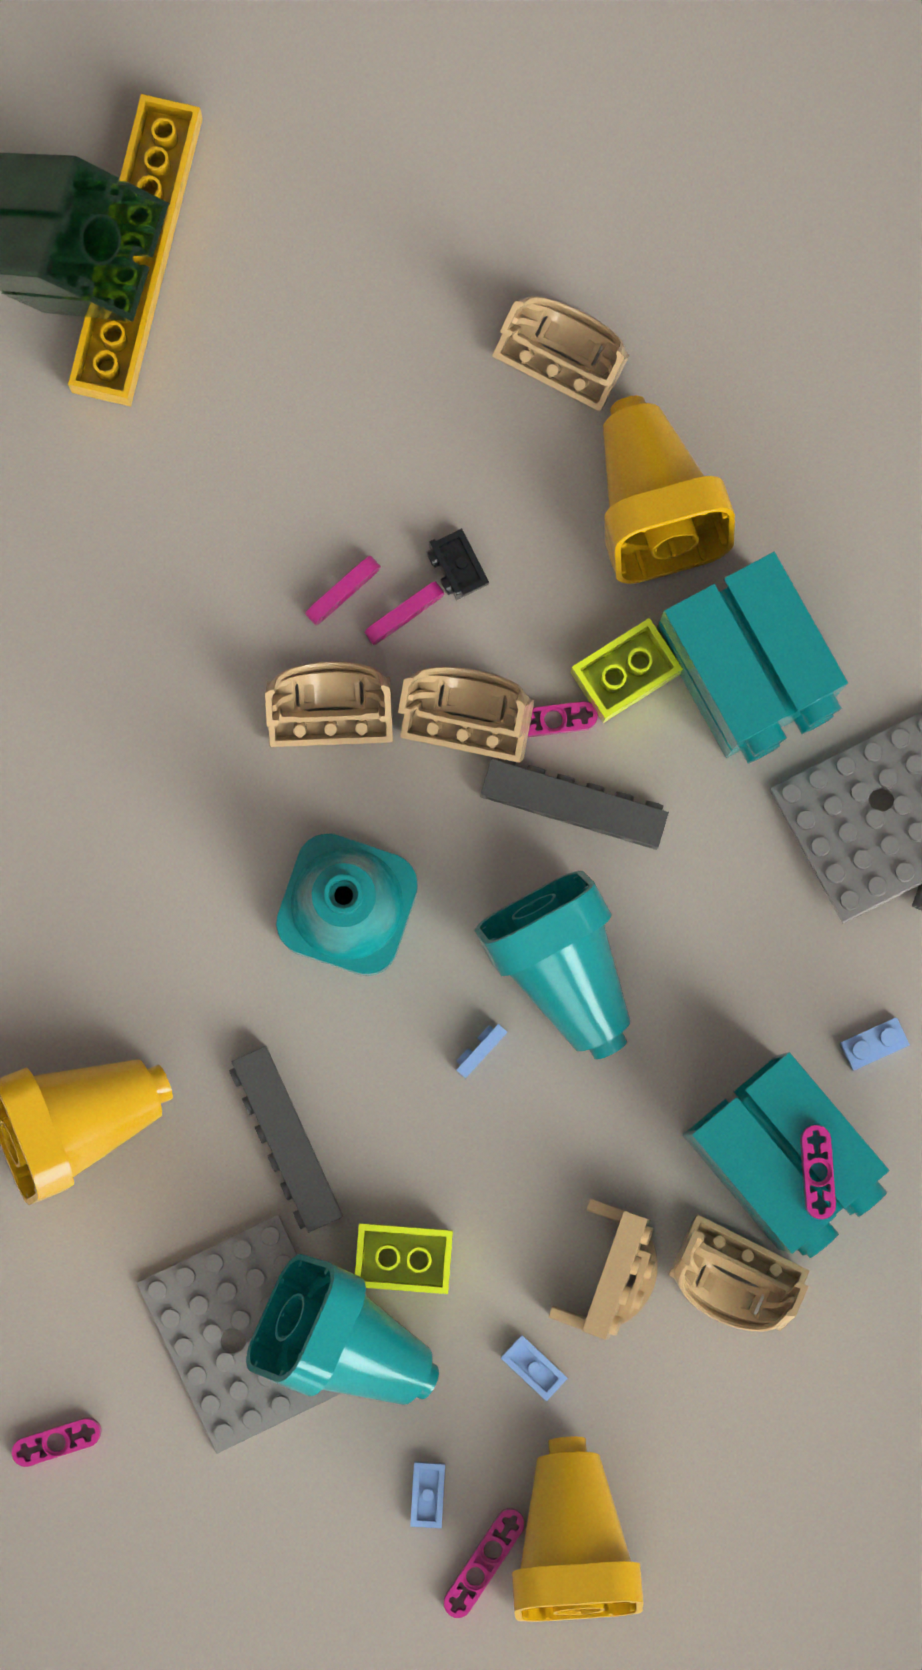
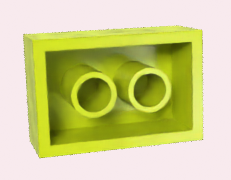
(626, 670)
(404, 1258)

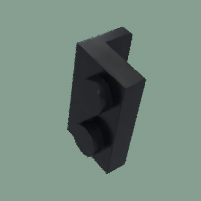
(458, 564)

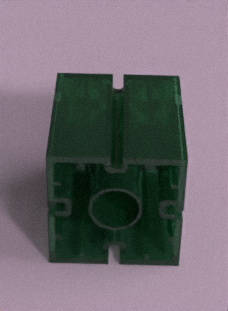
(74, 236)

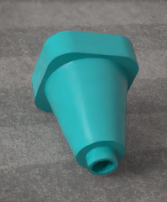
(352, 936)
(563, 960)
(335, 1339)

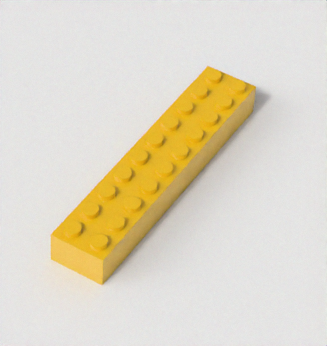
(158, 163)

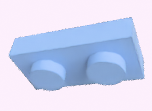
(874, 1044)
(470, 1059)
(534, 1368)
(427, 1495)

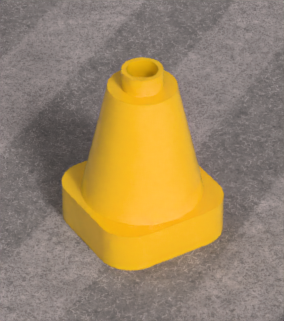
(660, 502)
(72, 1119)
(574, 1543)

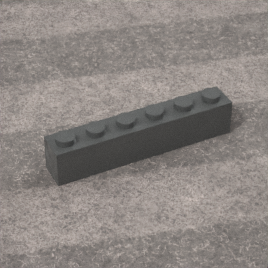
(575, 804)
(286, 1138)

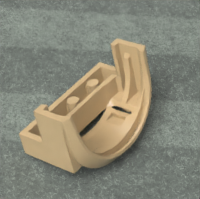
(569, 333)
(329, 686)
(470, 694)
(629, 1254)
(731, 1299)

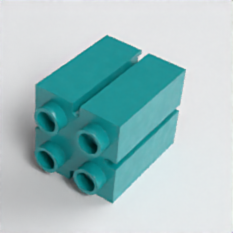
(753, 659)
(759, 1160)

